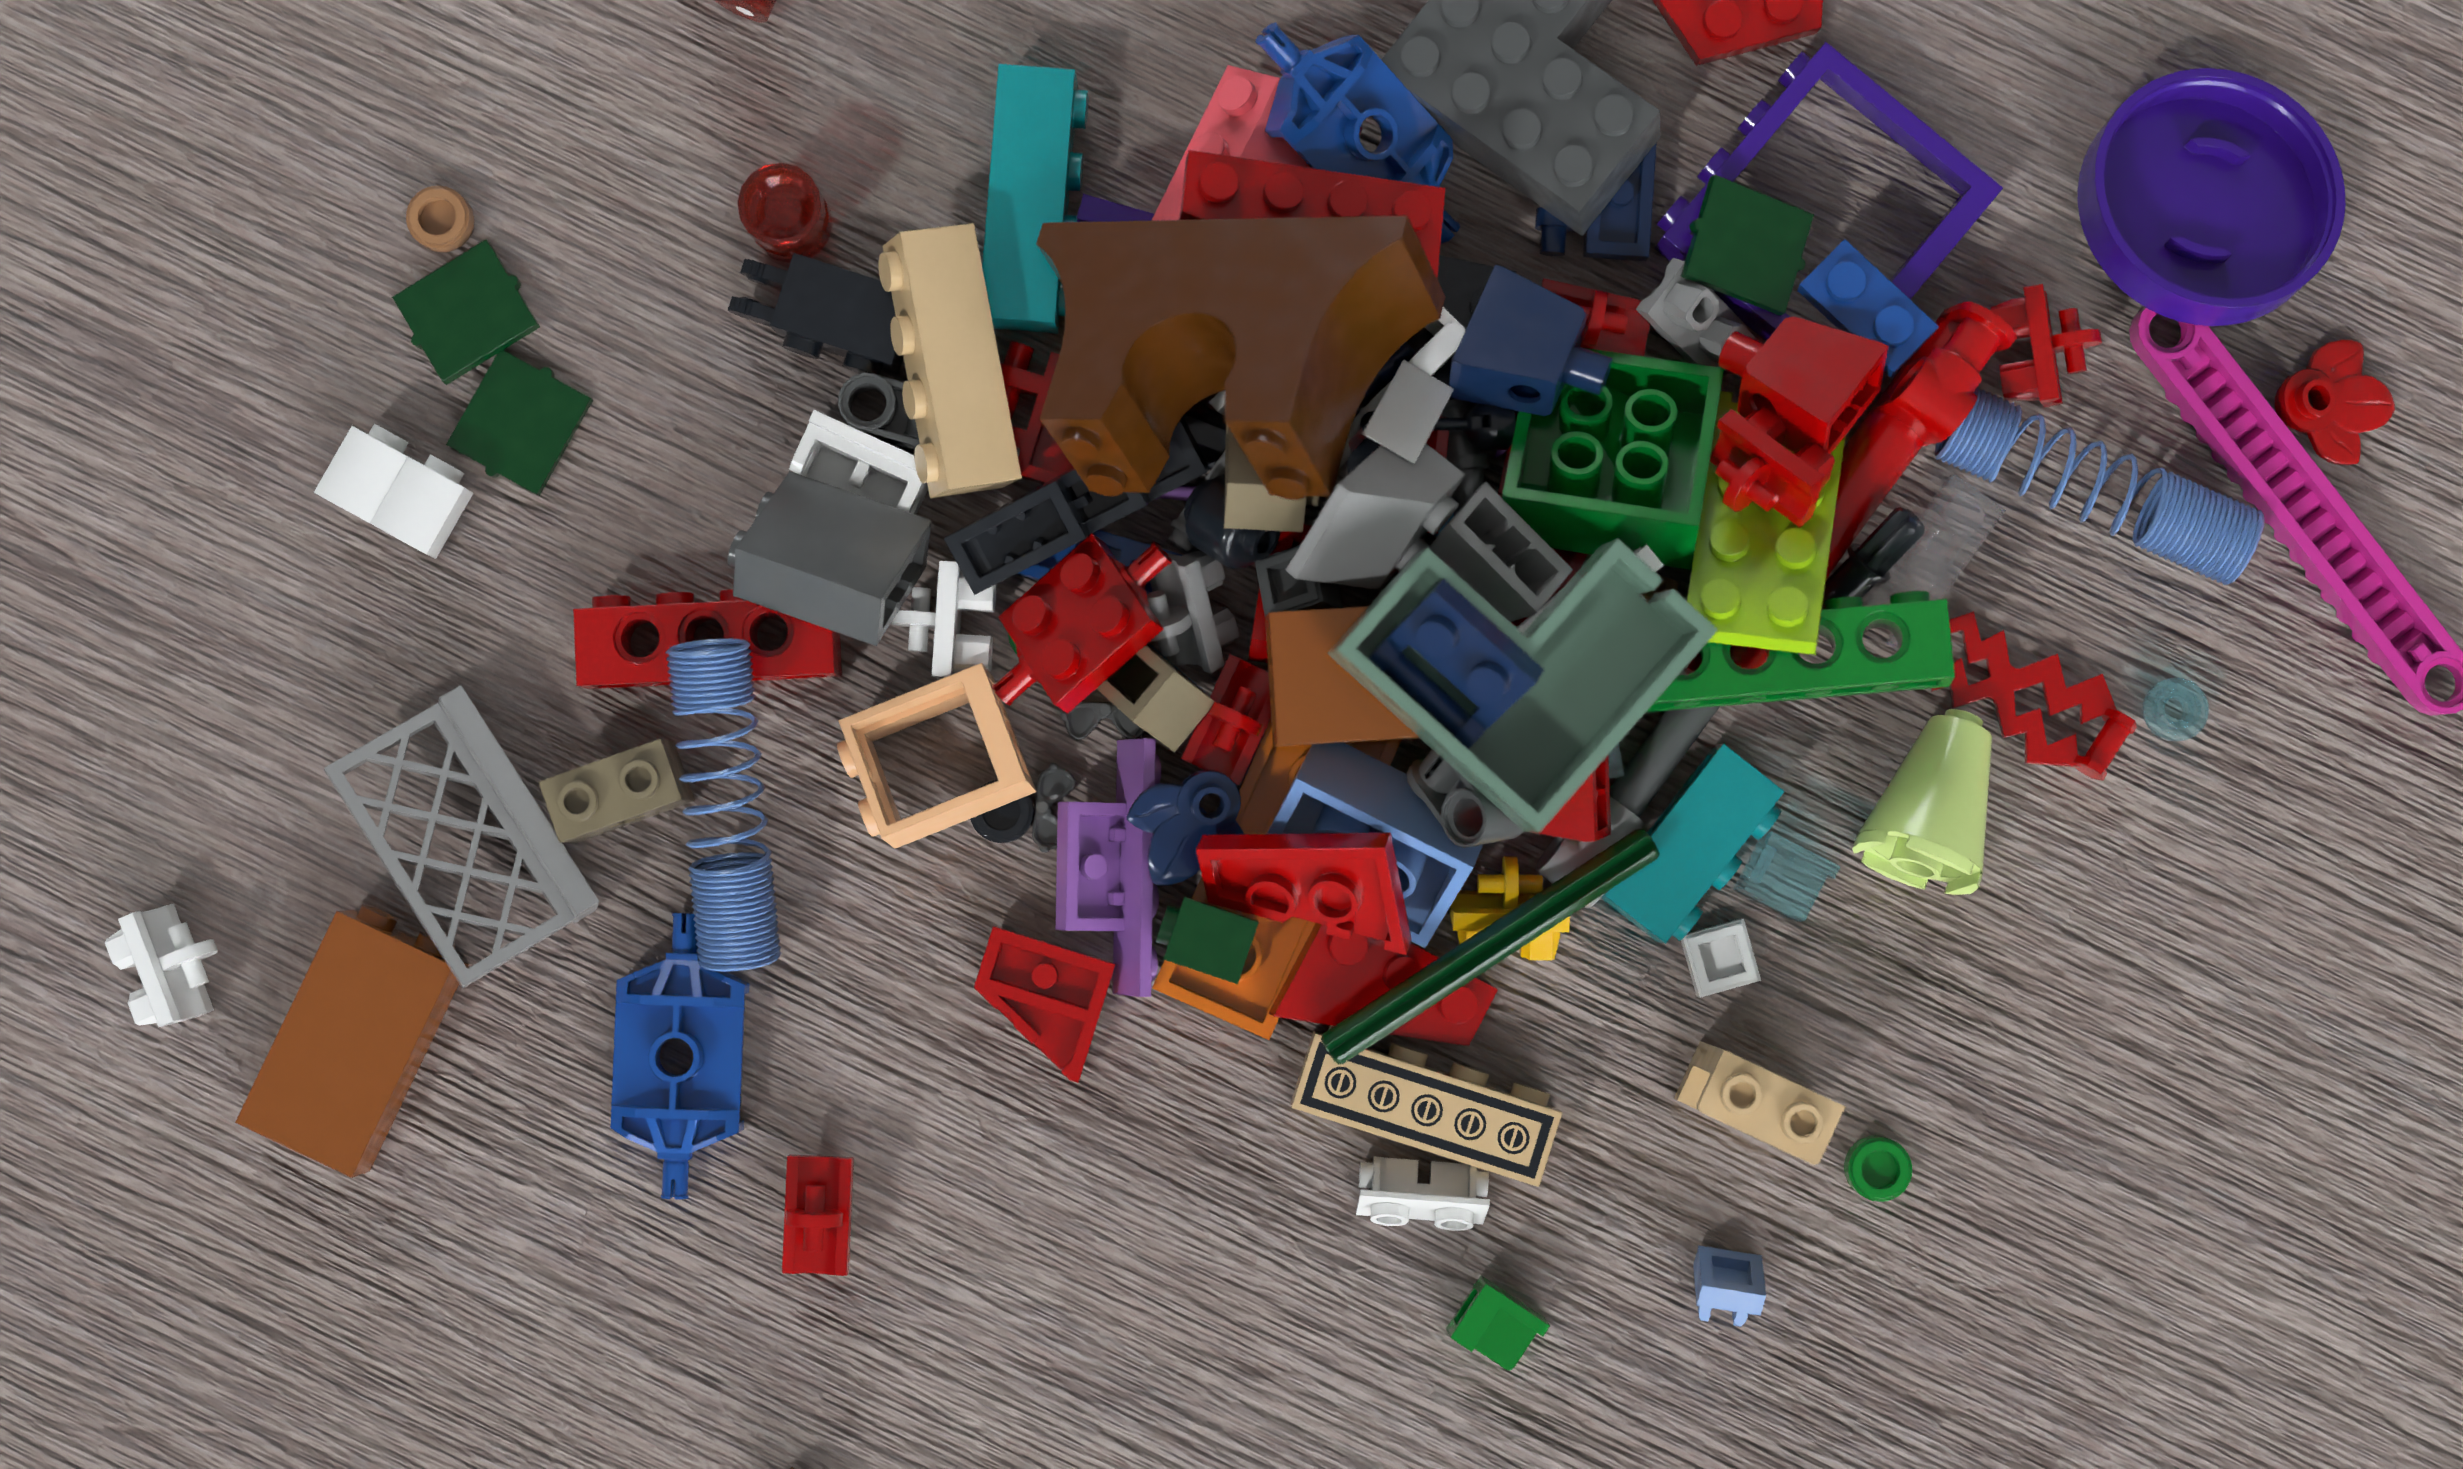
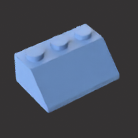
(1355, 793)

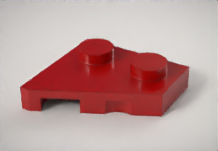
(1046, 994)

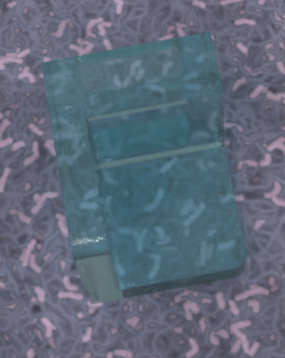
(1784, 876)

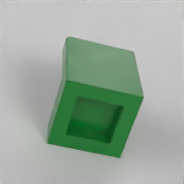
(1495, 1324)

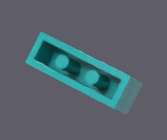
(1697, 844)

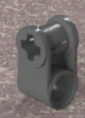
(894, 424)
(1457, 805)

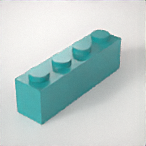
(1030, 186)

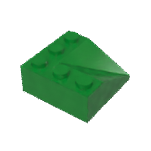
(1620, 460)

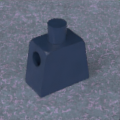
(1524, 348)

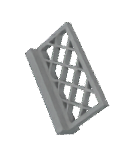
(509, 803)

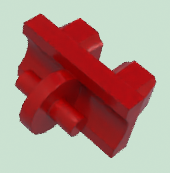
(1610, 321)
(2040, 376)
(1764, 470)
(1235, 722)
(817, 1214)

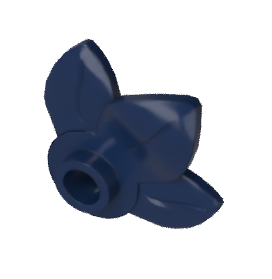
(1178, 825)

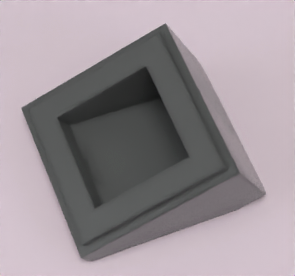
(1284, 593)

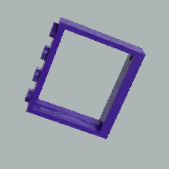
(1934, 152)

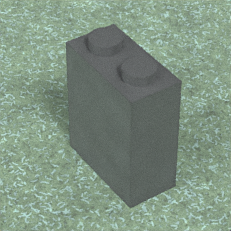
(830, 557)

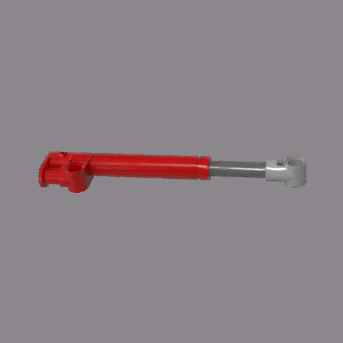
(1916, 410)

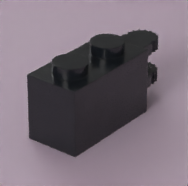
(825, 311)

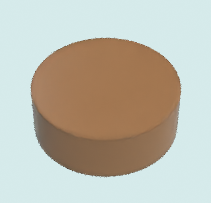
(440, 219)

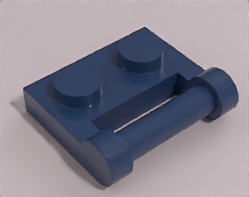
(1466, 652)

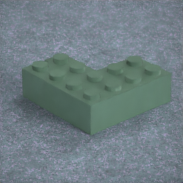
(1602, 665)

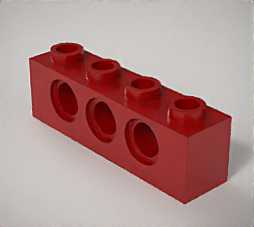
(607, 659)

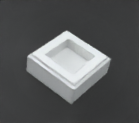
(1720, 958)

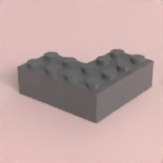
(1526, 101)

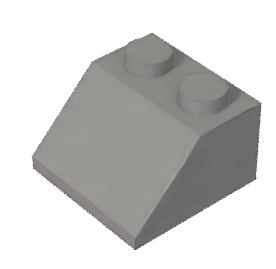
(1378, 519)

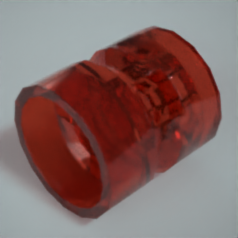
(784, 212)

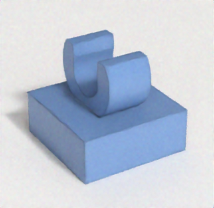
(1728, 1283)

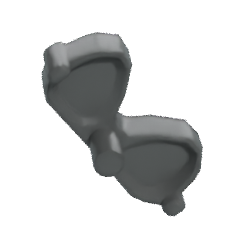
(1087, 715)
(1052, 786)

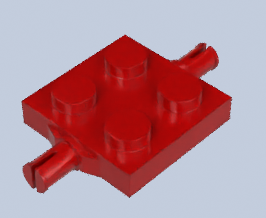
(1080, 623)

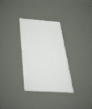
(1408, 411)

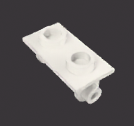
(1446, 1199)

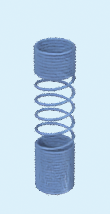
(2175, 522)
(731, 889)

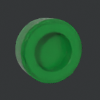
(1878, 1168)

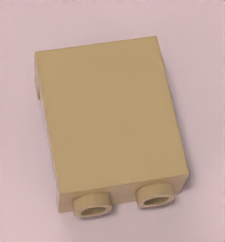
(1759, 1103)

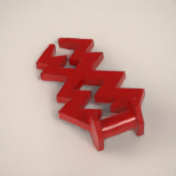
(2005, 679)

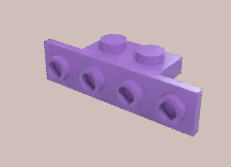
(1105, 870)

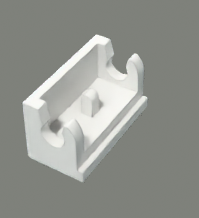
(858, 464)

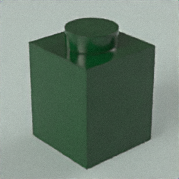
(1207, 939)

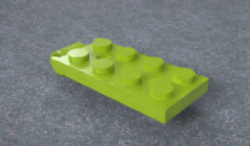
(1757, 569)

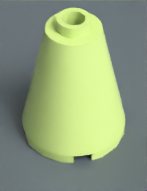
(1934, 808)

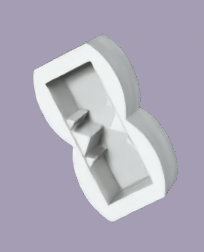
(395, 491)

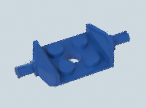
(1329, 96)
(706, 1012)

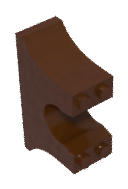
(1265, 308)

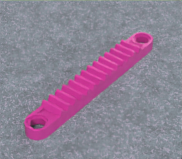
(2303, 510)

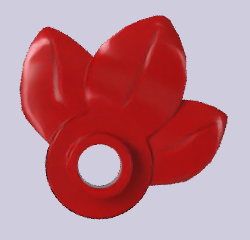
(2341, 400)

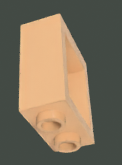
(916, 706)

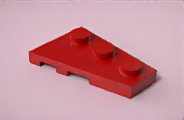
(1316, 877)
(1344, 975)

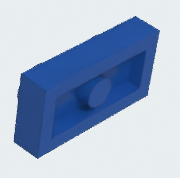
(1867, 304)

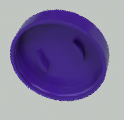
(2211, 197)

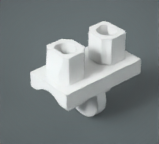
(951, 649)
(166, 965)

